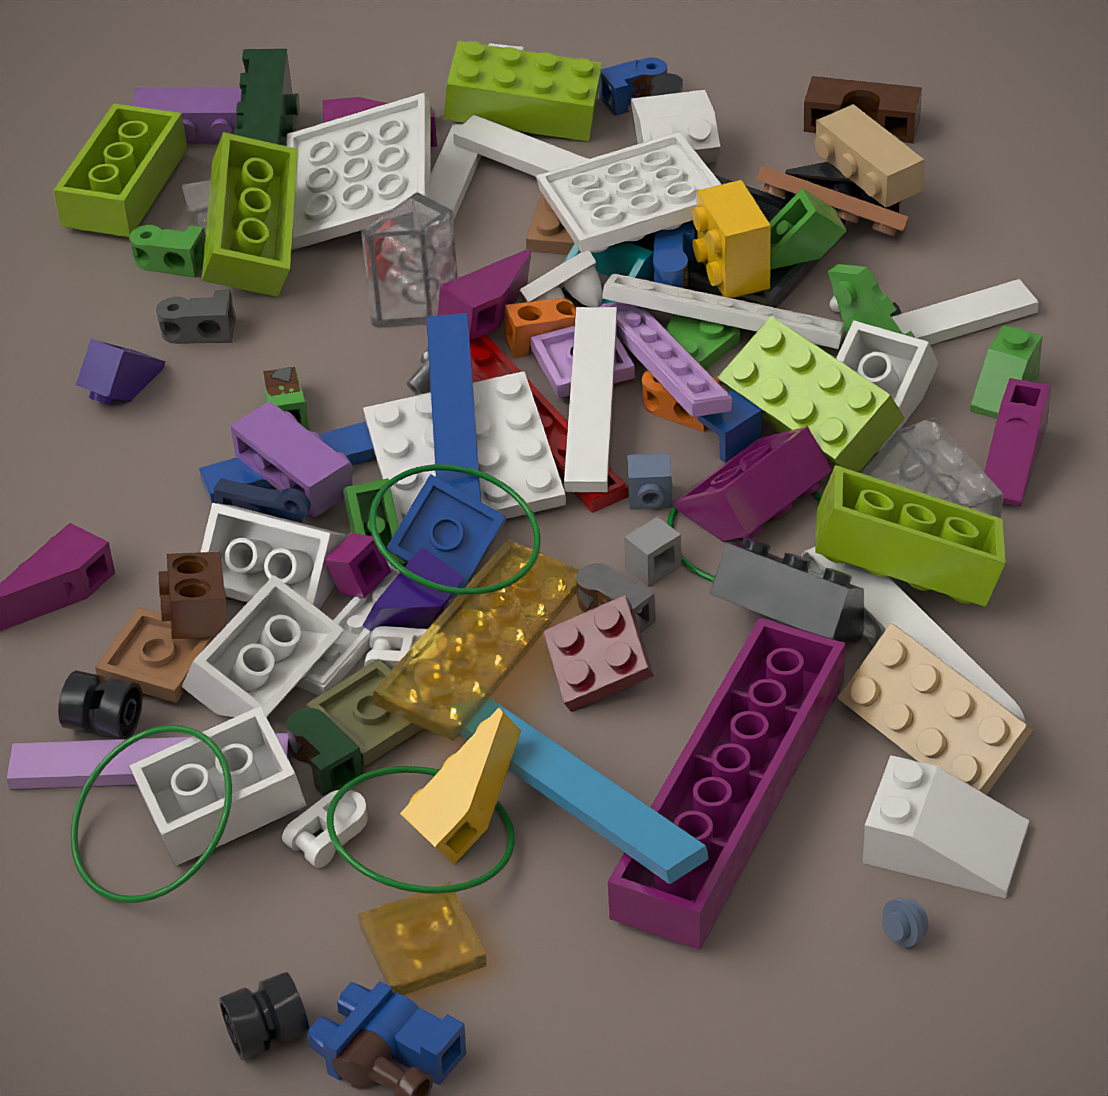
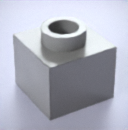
(652, 551)

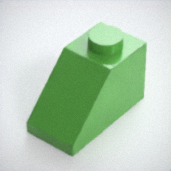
(803, 231)
(1011, 355)
(358, 505)

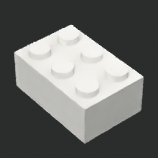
(188, 786)

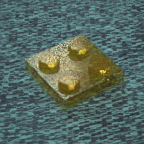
(422, 940)

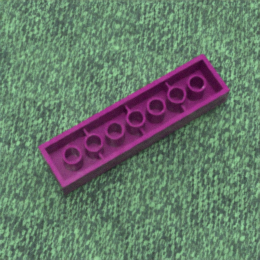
(733, 777)

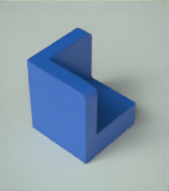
(735, 428)

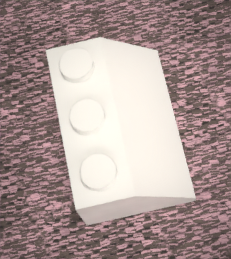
(263, 545)
(261, 652)

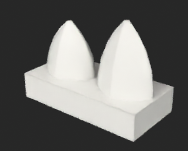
(576, 275)

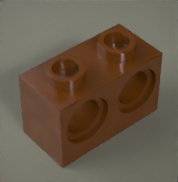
(193, 595)

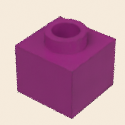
(357, 565)

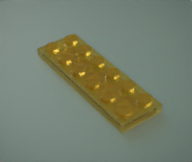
(477, 642)

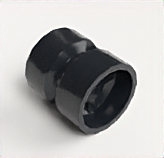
(100, 705)
(264, 1015)

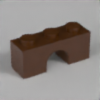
(890, 105)

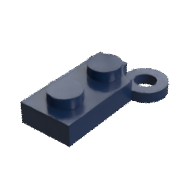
(263, 500)

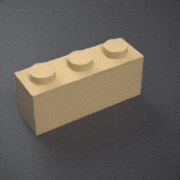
(869, 155)

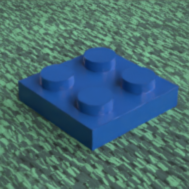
(449, 527)

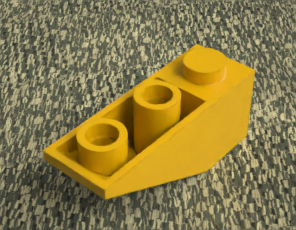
(463, 794)

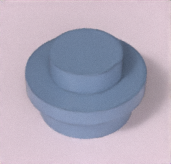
(904, 921)

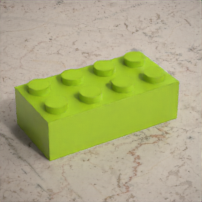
(523, 90)
(120, 170)
(250, 215)
(808, 387)
(910, 536)

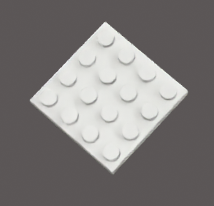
(359, 168)
(627, 192)
(508, 443)

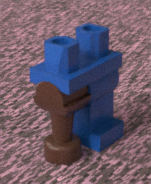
(386, 1028)

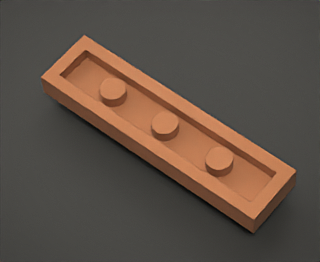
(848, 207)

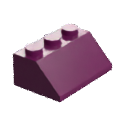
(756, 485)

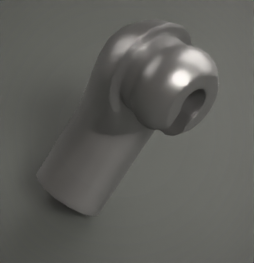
(420, 380)

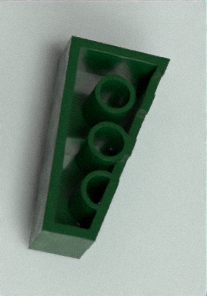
(267, 97)

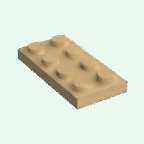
(934, 711)

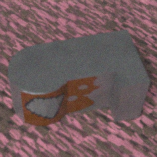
(602, 584)

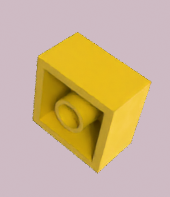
(732, 239)

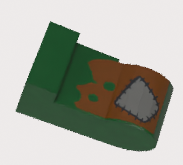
(325, 747)

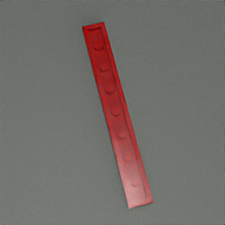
(490, 363)

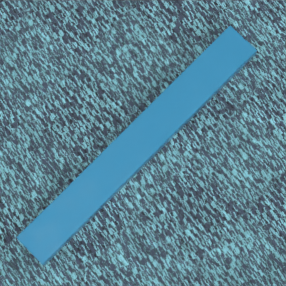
(598, 801)

